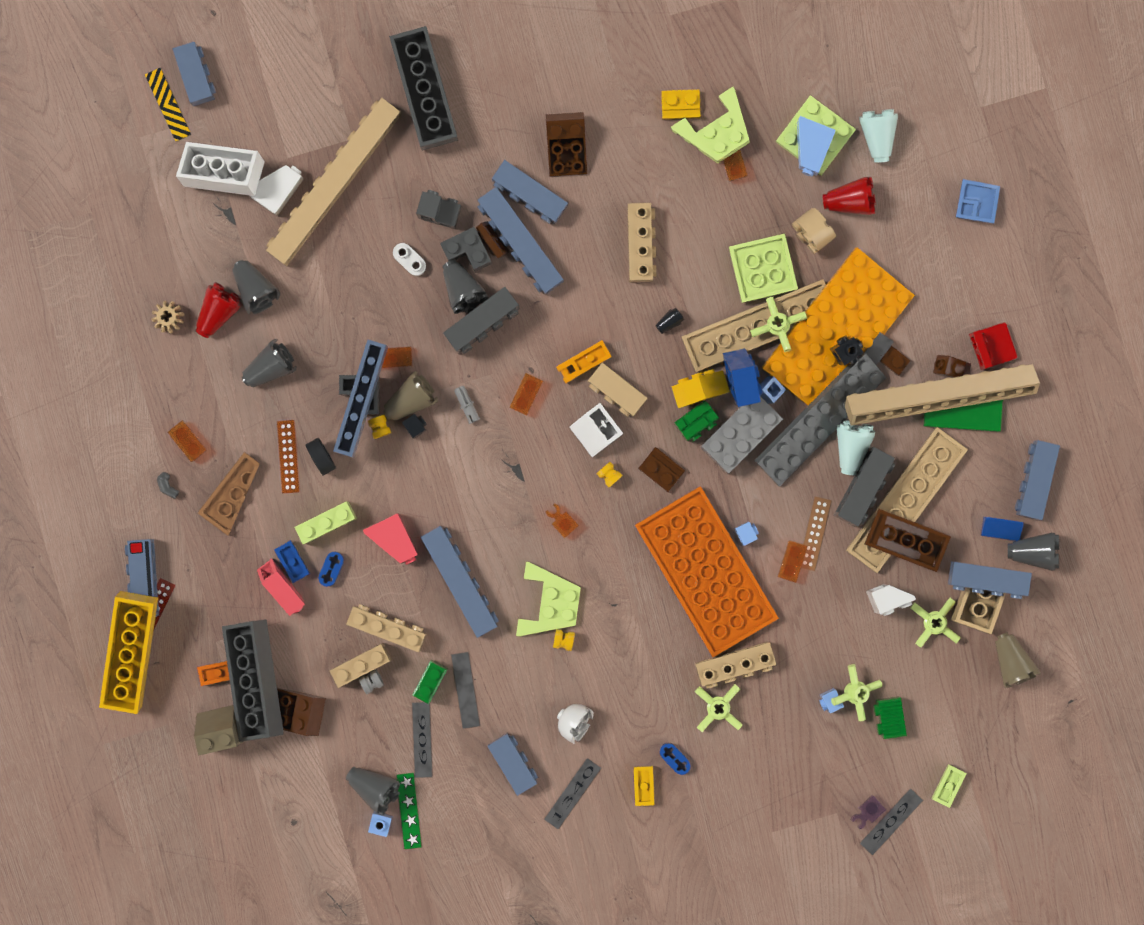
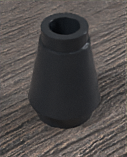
(670, 320)

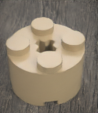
(813, 230)

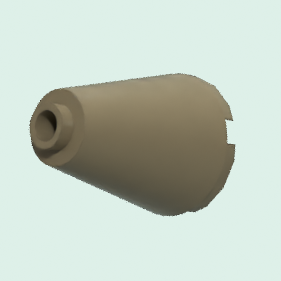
(411, 397)
(1014, 661)

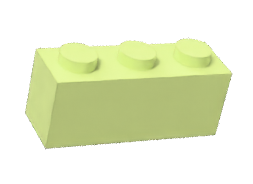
(325, 522)

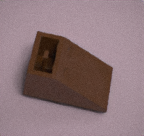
(566, 144)
(301, 712)

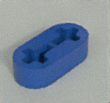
(327, 566)
(678, 755)

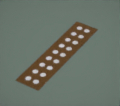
(288, 456)

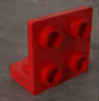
(993, 345)

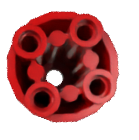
(852, 198)
(216, 309)

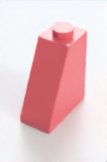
(393, 538)
(280, 587)

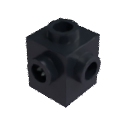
(847, 350)

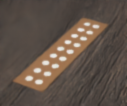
(815, 532)

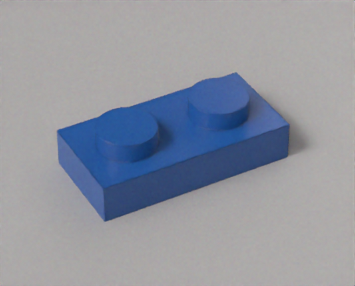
(292, 561)

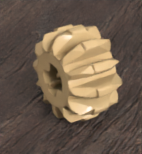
(162, 312)

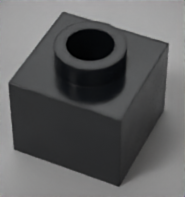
(415, 425)

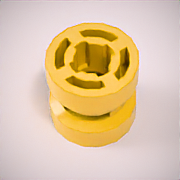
(377, 422)
(609, 474)
(563, 640)

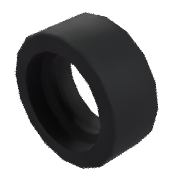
(320, 456)

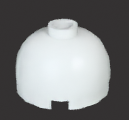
(573, 722)

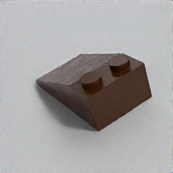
(907, 540)

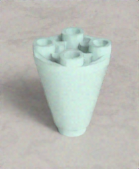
(879, 133)
(853, 445)

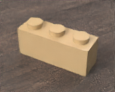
(616, 390)
(360, 665)

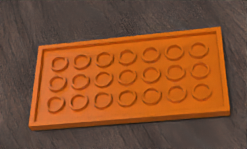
(706, 571)

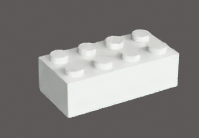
(220, 168)

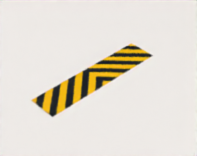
(167, 104)

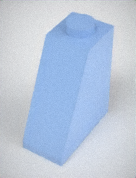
(812, 145)

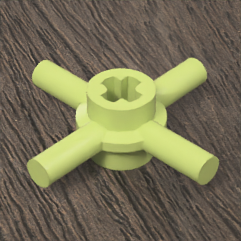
(784, 321)
(928, 617)
(856, 692)
(719, 715)

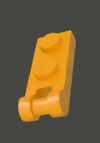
(584, 361)

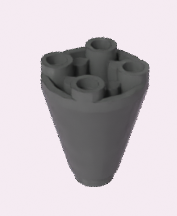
(462, 288)
(1036, 551)
(374, 788)

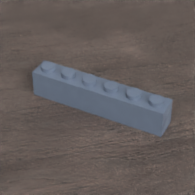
(520, 240)
(360, 398)
(459, 581)

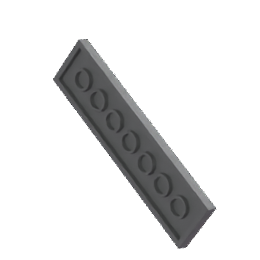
(818, 420)

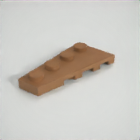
(228, 497)

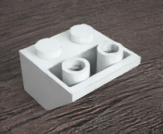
(596, 430)
(886, 598)

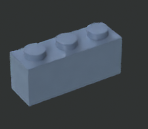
(194, 73)
(513, 763)

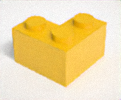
(700, 387)

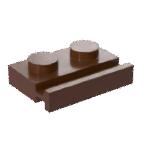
(661, 469)

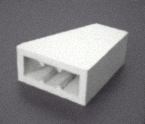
(277, 188)

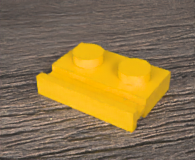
(680, 104)

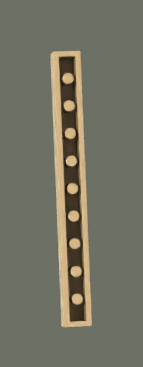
(333, 182)
(941, 394)

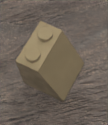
(216, 730)

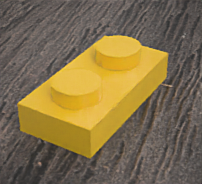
(643, 785)

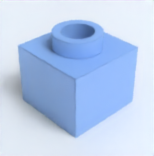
(774, 390)
(747, 533)
(825, 701)
(385, 820)

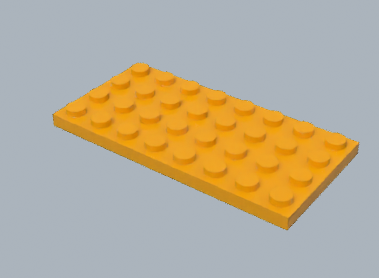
(854, 303)

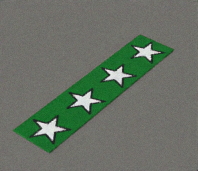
(409, 811)

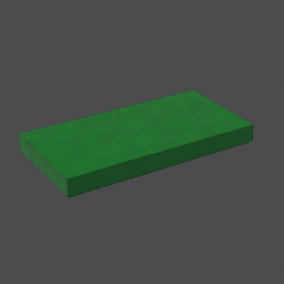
(972, 417)

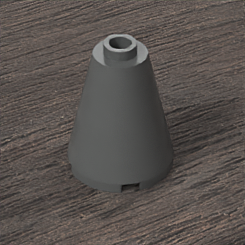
(253, 287)
(269, 365)

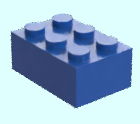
(742, 378)

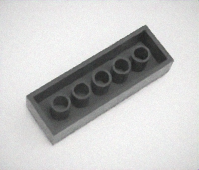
(423, 88)
(252, 680)

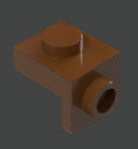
(949, 366)

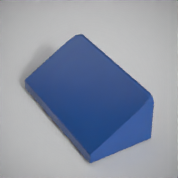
(1001, 528)

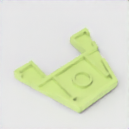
(721, 136)
(558, 602)

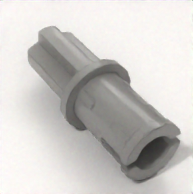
(467, 404)

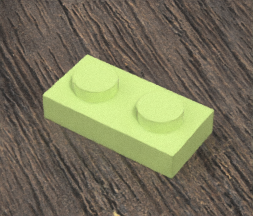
(948, 785)

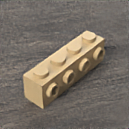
(640, 242)
(386, 628)
(734, 664)

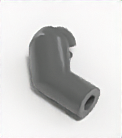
(163, 483)

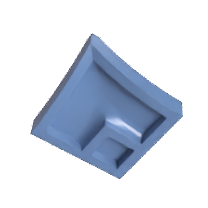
(978, 201)

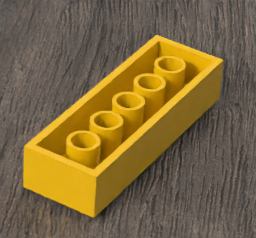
(128, 652)

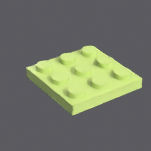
(819, 113)
(763, 268)

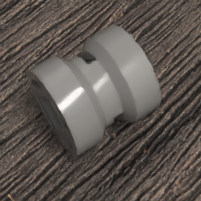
(371, 681)

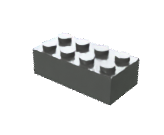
(482, 320)
(864, 487)

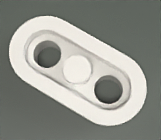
(409, 259)

